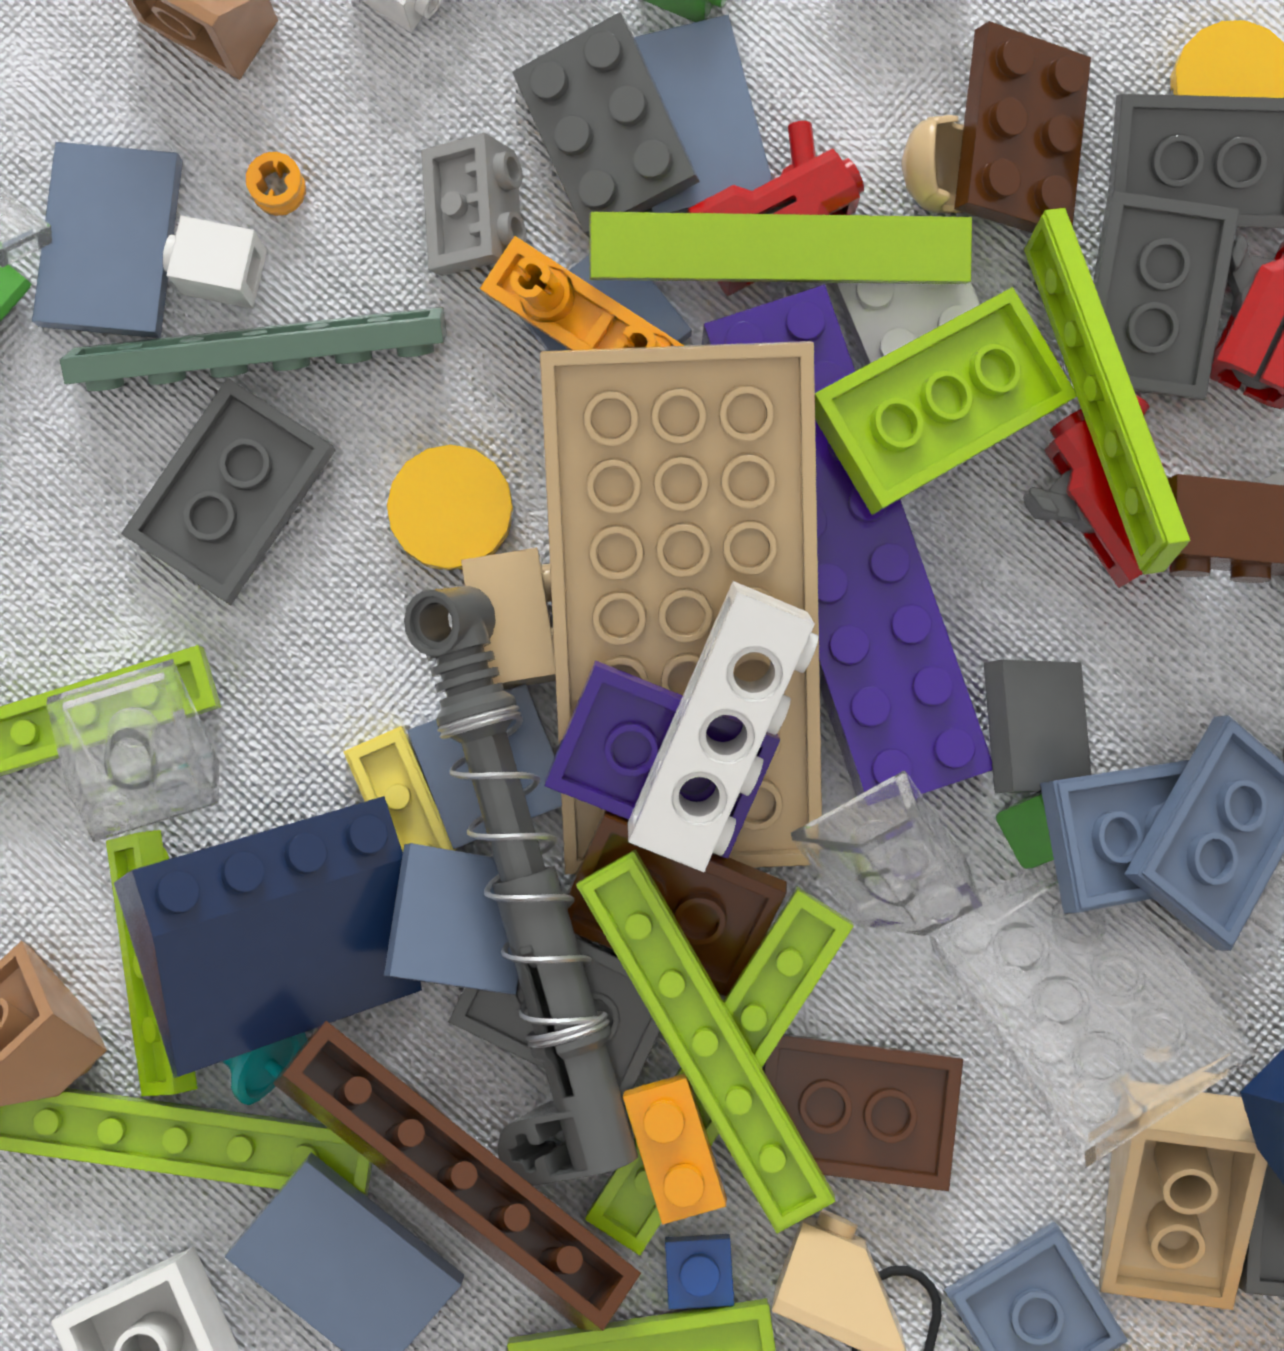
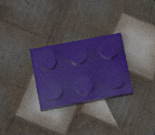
(617, 739)

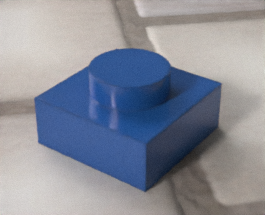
(699, 1271)

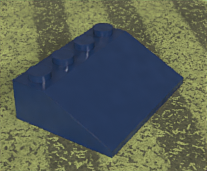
(267, 933)

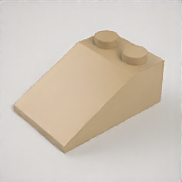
(1183, 1205)

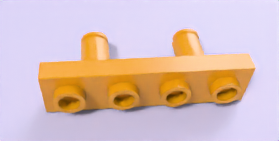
(565, 304)

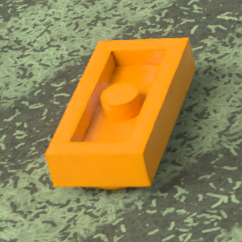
(675, 1148)

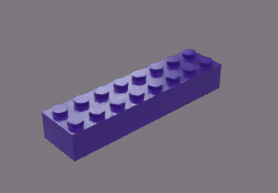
(881, 634)

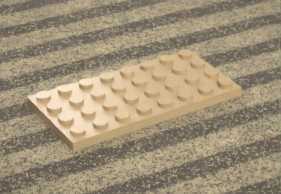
(660, 495)

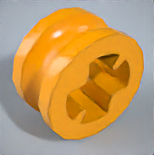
(257, 186)

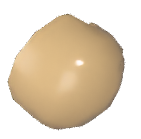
(932, 163)

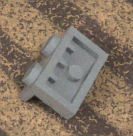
(470, 202)

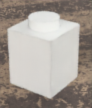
(215, 261)

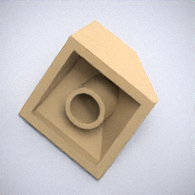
(836, 1286)

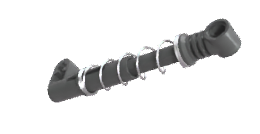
(565, 1023)

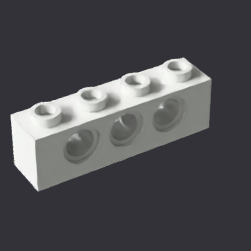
(695, 830)

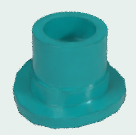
(257, 1070)

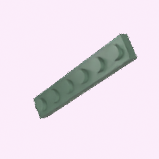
(231, 351)

